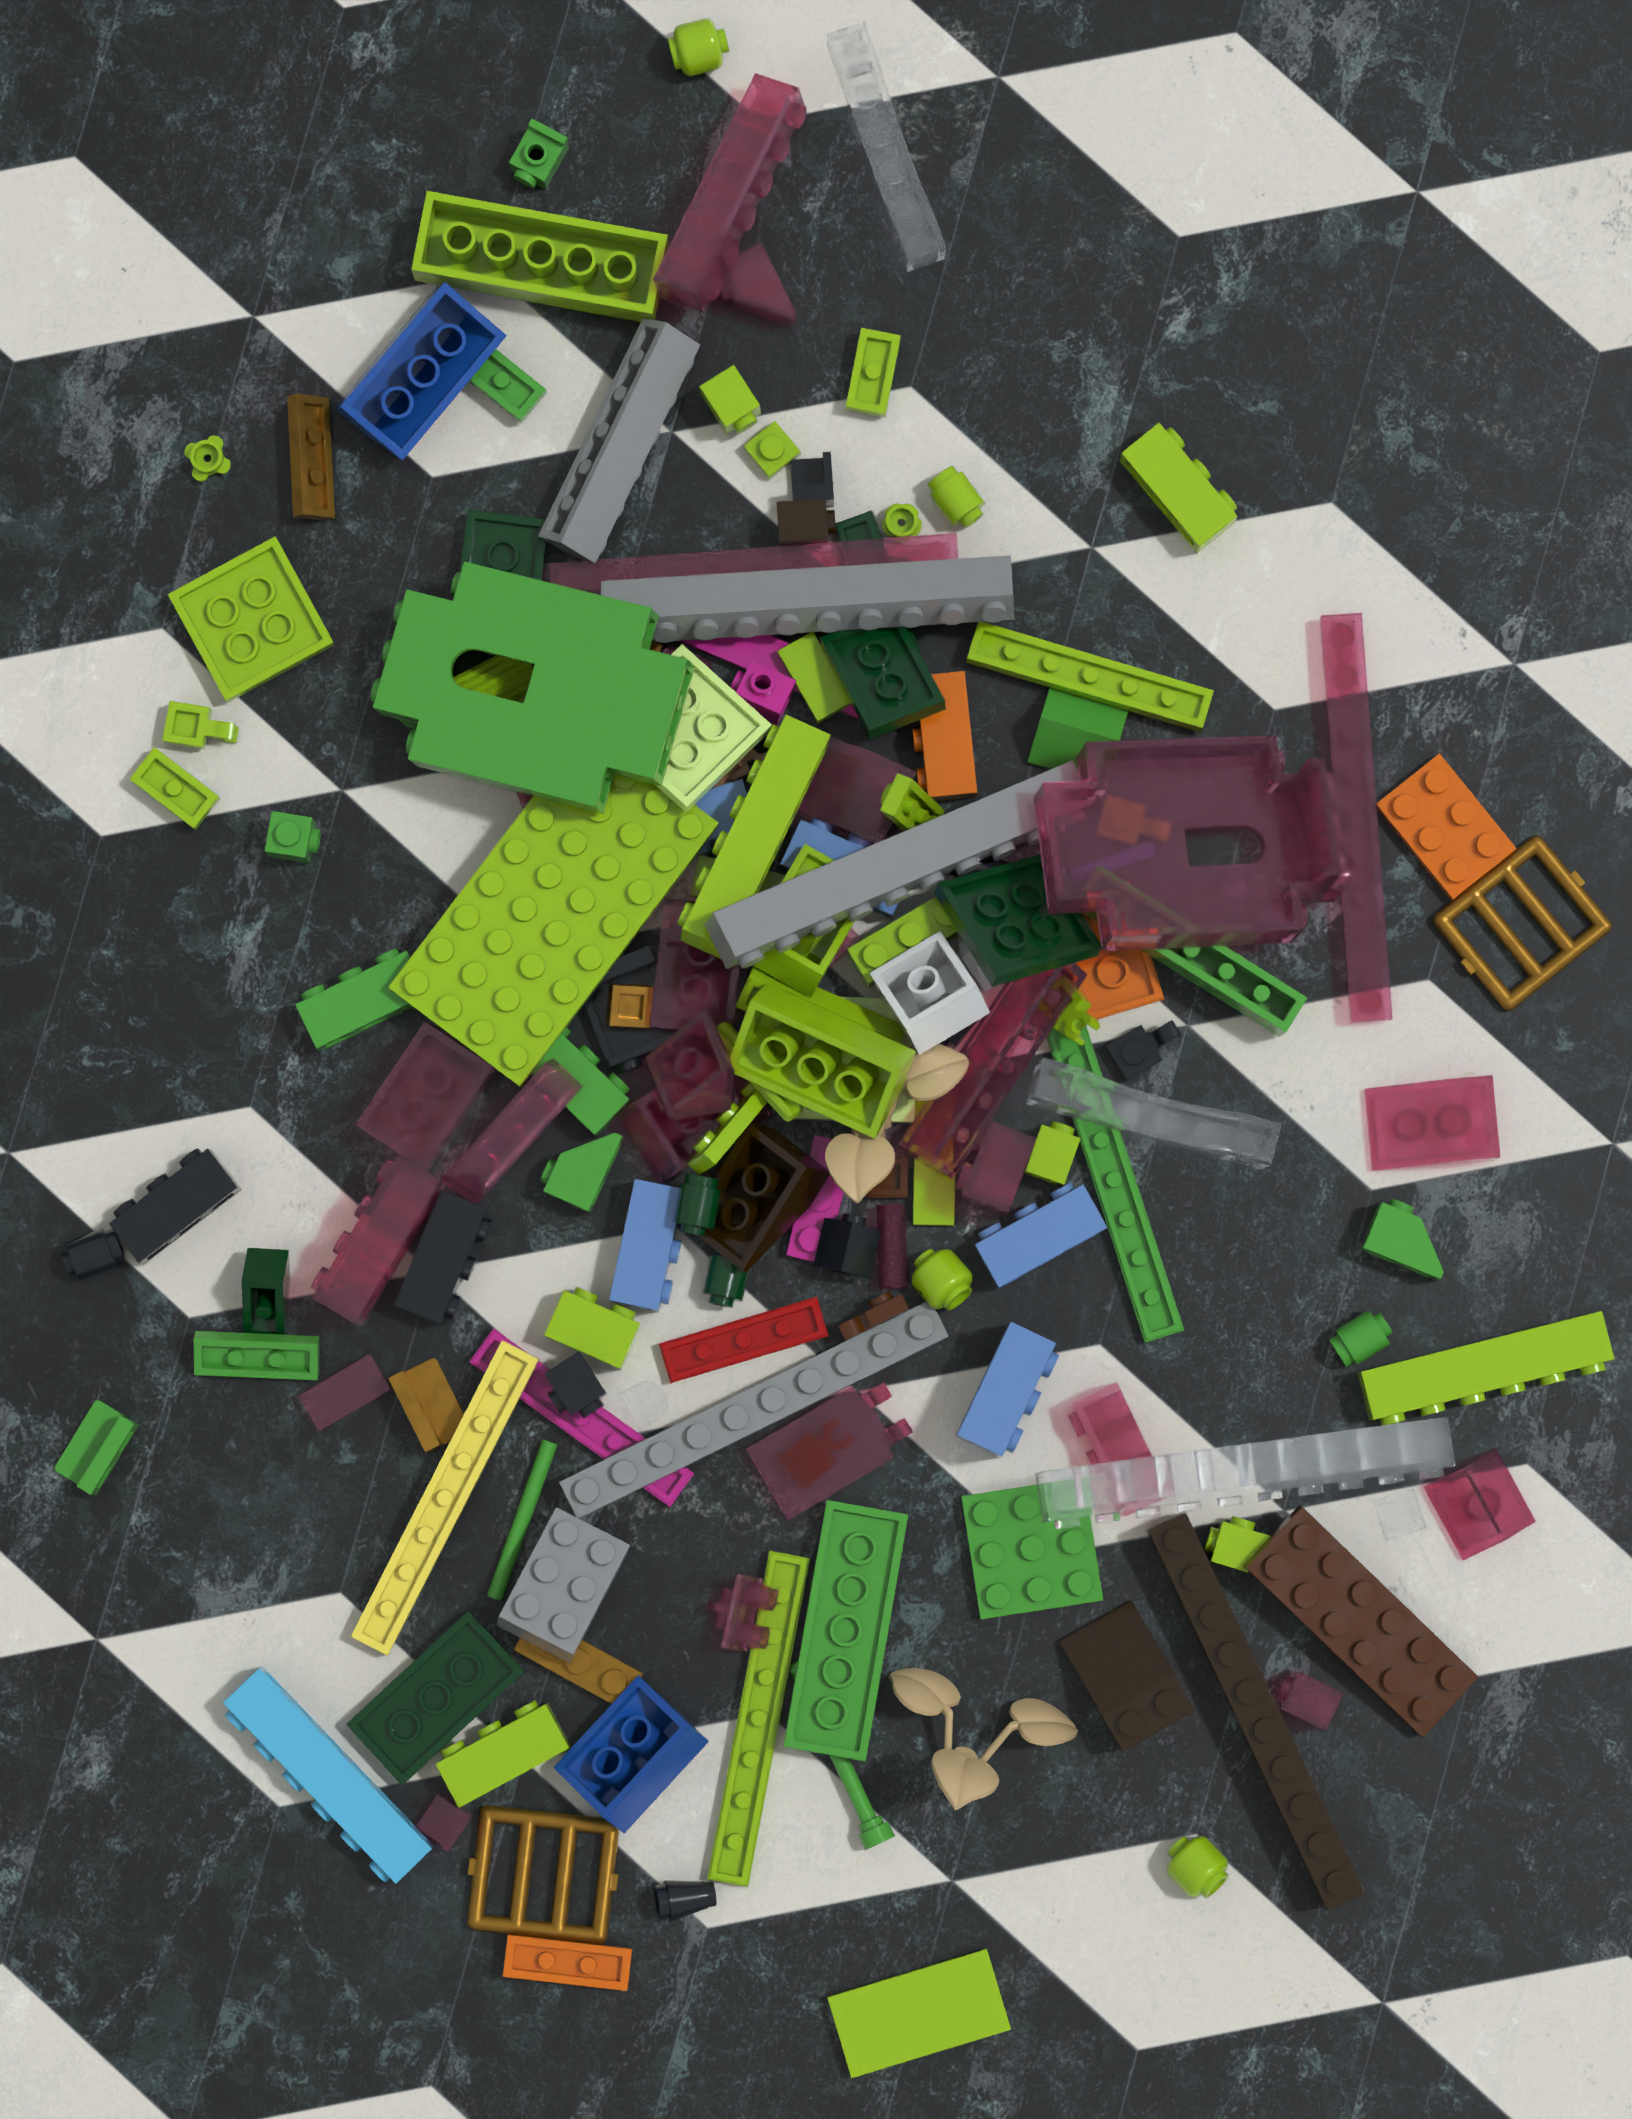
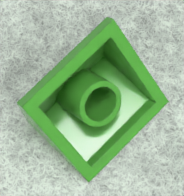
(1070, 723)

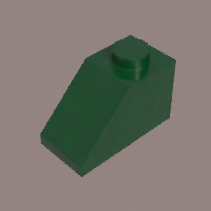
(265, 1291)

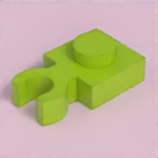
(1075, 1018)

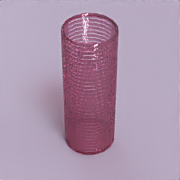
(885, 1274)

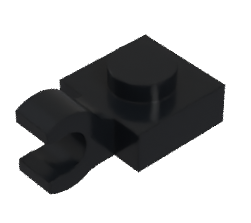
(1138, 1051)

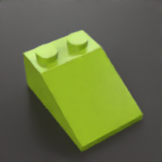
(809, 960)

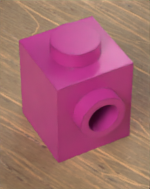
(764, 690)

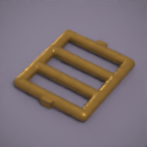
(1537, 973)
(516, 1922)

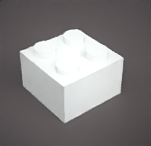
(929, 992)

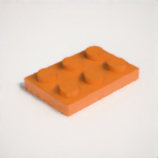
(1445, 827)

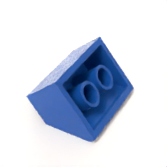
(630, 1754)

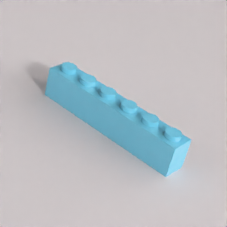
(328, 1775)

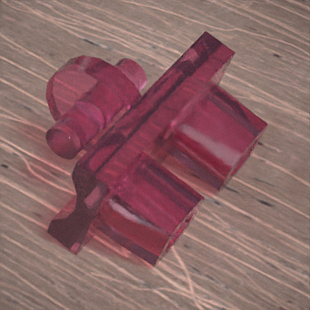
(738, 1613)

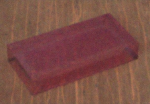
(345, 1392)

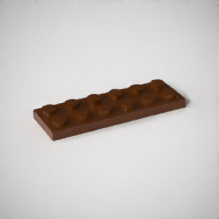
(1360, 1621)

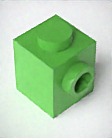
(292, 837)

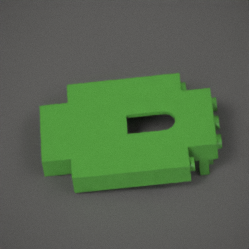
(591, 705)

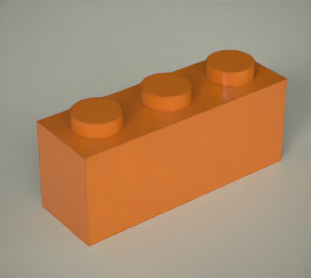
(947, 744)

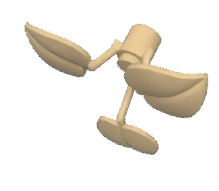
(861, 1161)
(959, 1770)

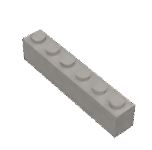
(619, 440)

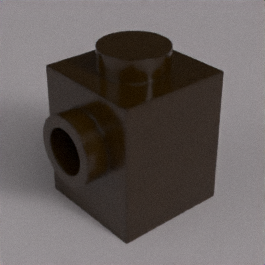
(804, 522)

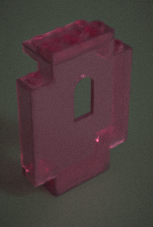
(1122, 850)

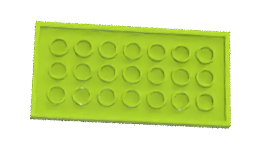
(549, 920)

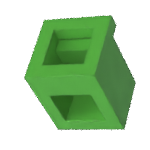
(541, 171)

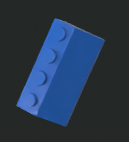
(421, 371)

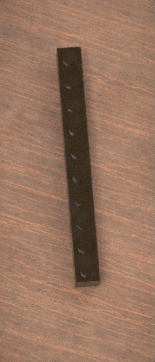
(1255, 1711)

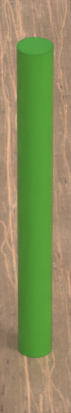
(522, 1520)

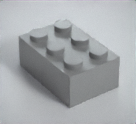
(563, 1585)

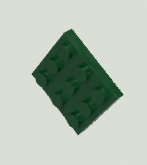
(1008, 922)

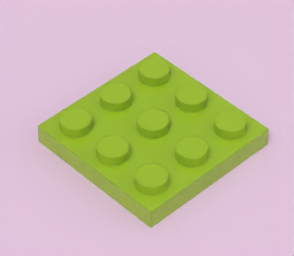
(251, 619)

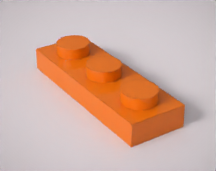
(567, 1962)

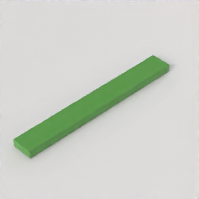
(1122, 1206)

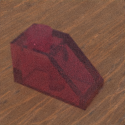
(757, 288)

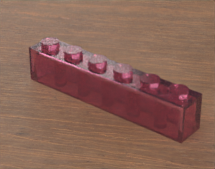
(730, 193)
(997, 1057)

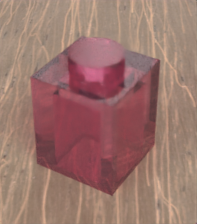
(1308, 1699)

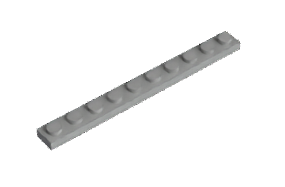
(753, 1409)

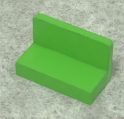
(96, 1447)

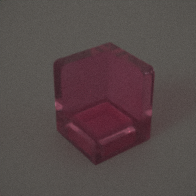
(444, 1821)

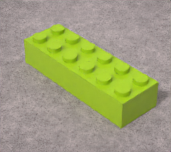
(539, 257)

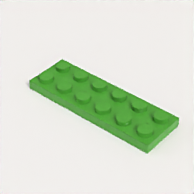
(845, 1630)

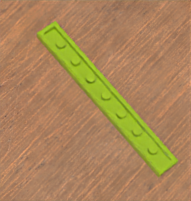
(758, 1724)

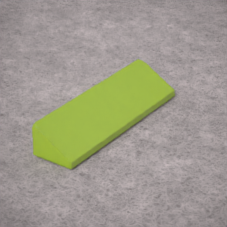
(825, 1000)

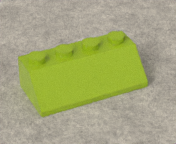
(820, 1060)

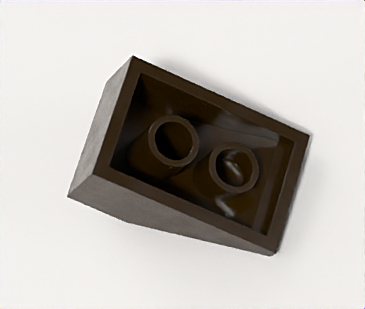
(762, 1194)
(1127, 1676)

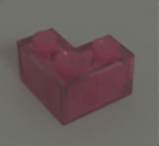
(997, 1168)

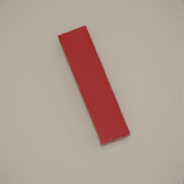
(743, 1340)

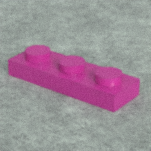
(827, 1204)

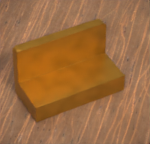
(428, 1403)

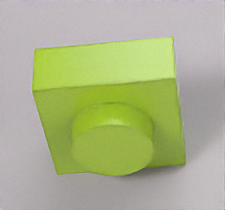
(772, 450)

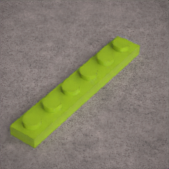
(1090, 676)

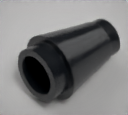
(683, 1898)

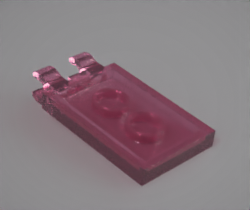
(862, 1456)

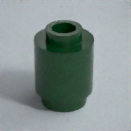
(697, 1204)
(724, 1281)

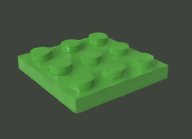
(1025, 1562)

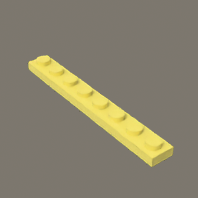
(445, 1497)

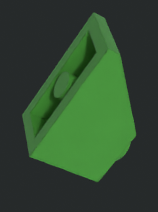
(581, 1172)
(1402, 1240)

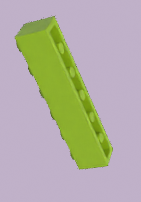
(758, 826)
(1486, 1366)

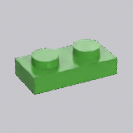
(508, 386)

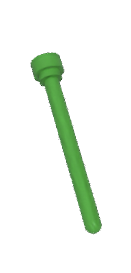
(873, 1827)

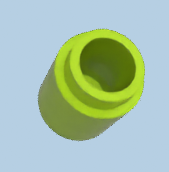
(956, 497)

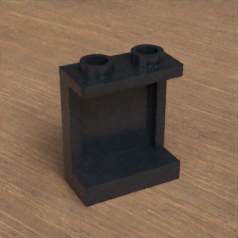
(625, 1045)

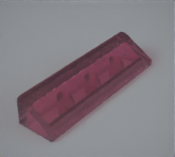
(512, 1131)

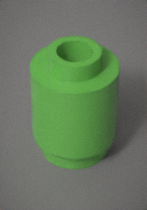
(1361, 1338)

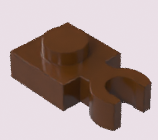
(882, 1309)

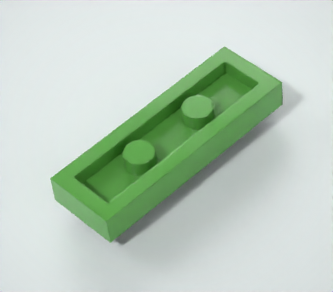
(256, 1355)

